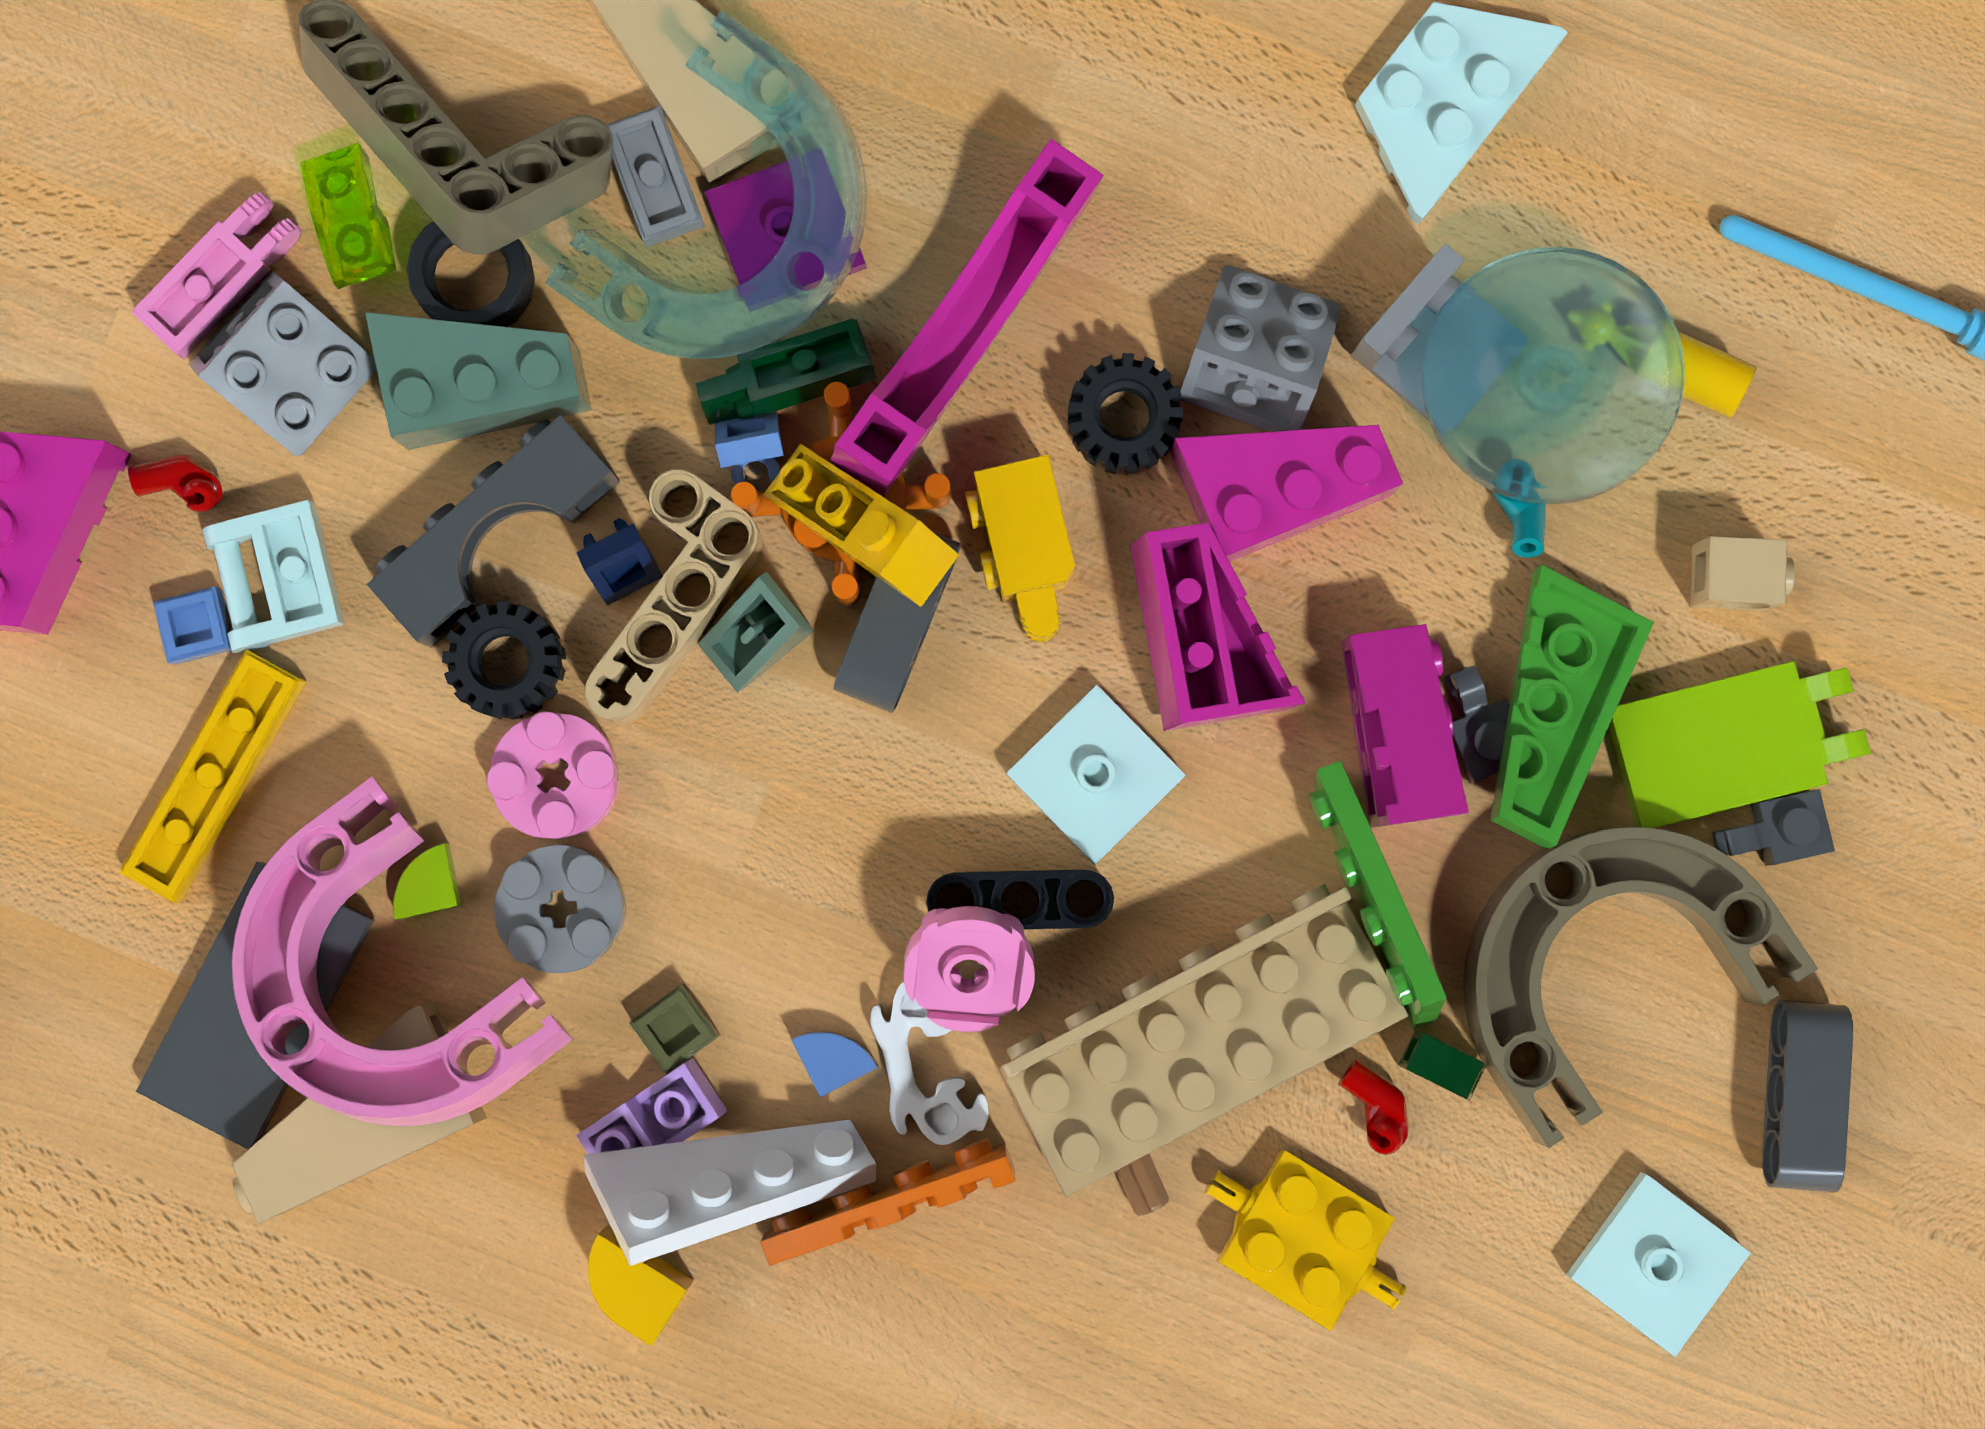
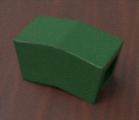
(1442, 1065)

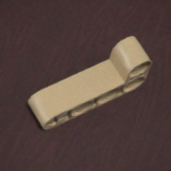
(663, 604)

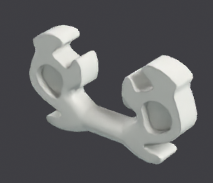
(939, 1117)

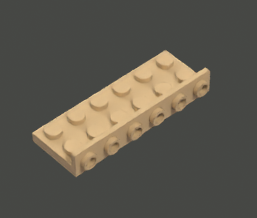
(1201, 1039)

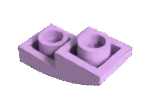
(659, 1114)

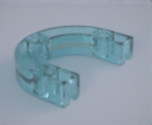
(825, 221)

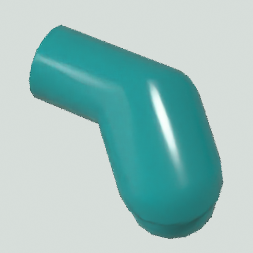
(1528, 525)

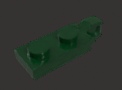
(788, 373)

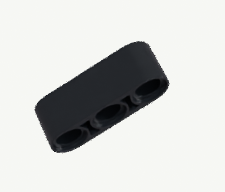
(1050, 888)

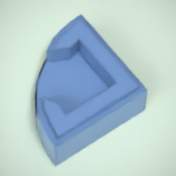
(832, 1059)

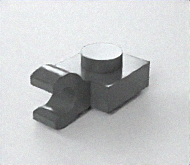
(1482, 727)
(1782, 828)

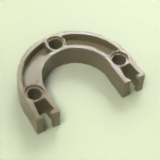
(1524, 918)

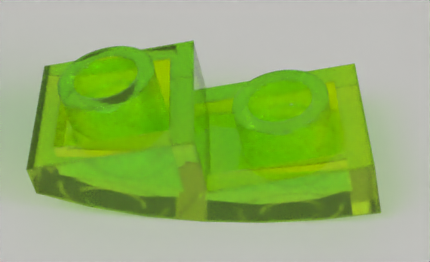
(347, 217)

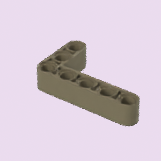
(469, 197)

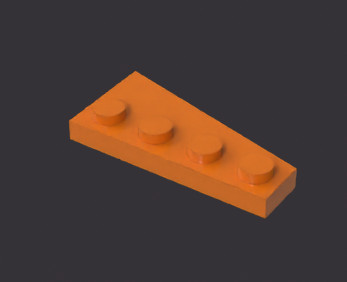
(802, 1233)

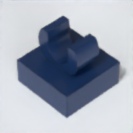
(618, 562)

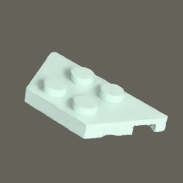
(1449, 93)

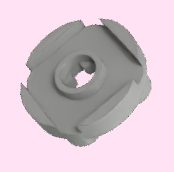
(531, 884)

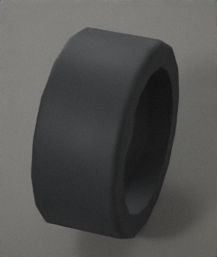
(502, 312)

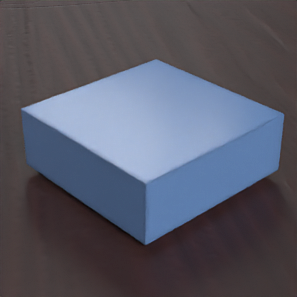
(193, 625)

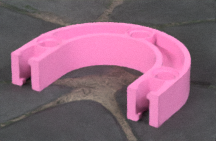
(279, 988)

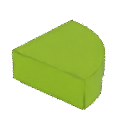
(427, 884)

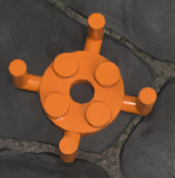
(846, 584)

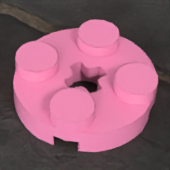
(517, 779)
(962, 935)

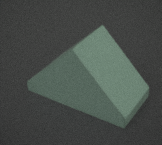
(755, 633)

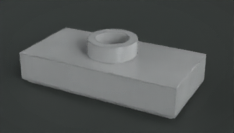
(654, 177)

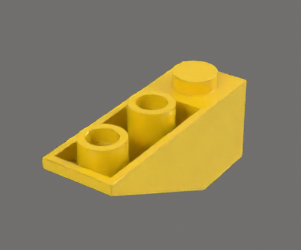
(862, 524)

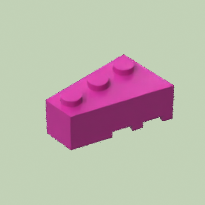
(1282, 482)
(47, 509)
(1202, 634)
(1402, 726)

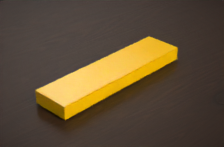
(212, 777)

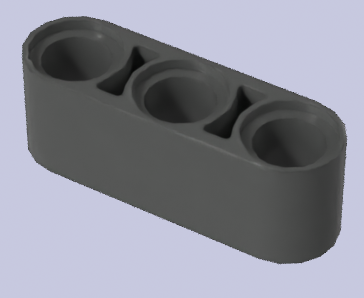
(887, 643)
(1807, 1096)

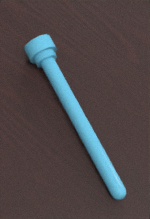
(1964, 324)

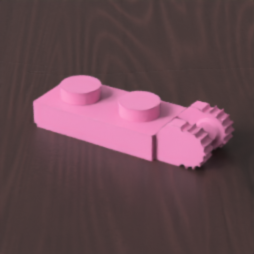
(214, 276)

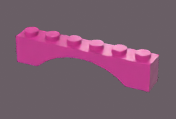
(967, 319)

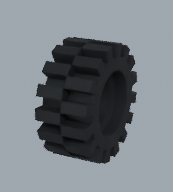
(1133, 377)
(466, 652)

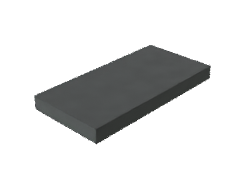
(207, 1059)

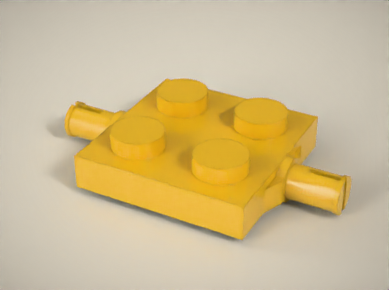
(1305, 1239)

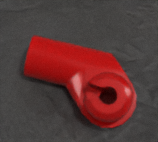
(181, 475)
(1383, 1107)

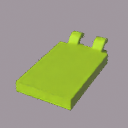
(1728, 743)

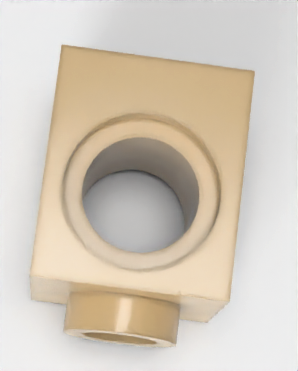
(1740, 573)

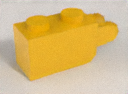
(1025, 538)

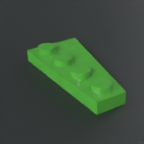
(1563, 697)
(1383, 909)

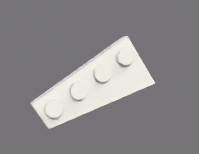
(710, 1186)

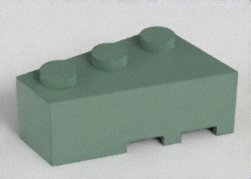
(471, 378)

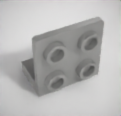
(1398, 340)
(1260, 351)
(284, 364)

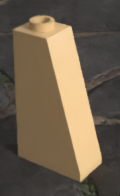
(657, 43)
(323, 1149)

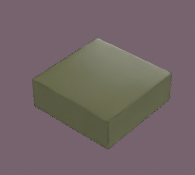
(674, 1028)

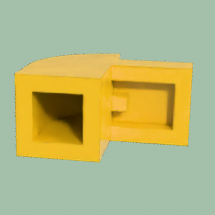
(634, 1296)

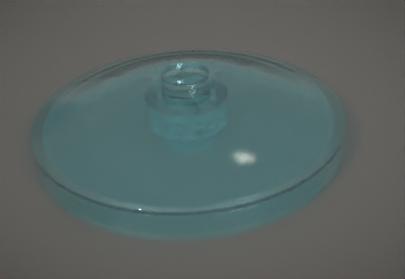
(1552, 375)

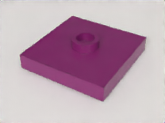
(755, 220)

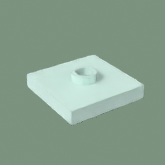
(1095, 774)
(1658, 1264)

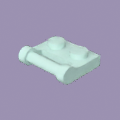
(292, 571)

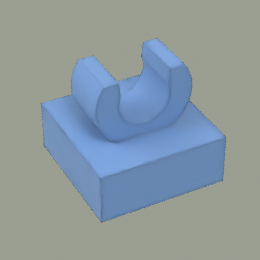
(748, 441)

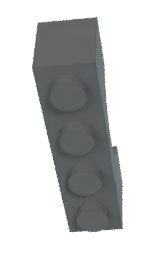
(432, 579)

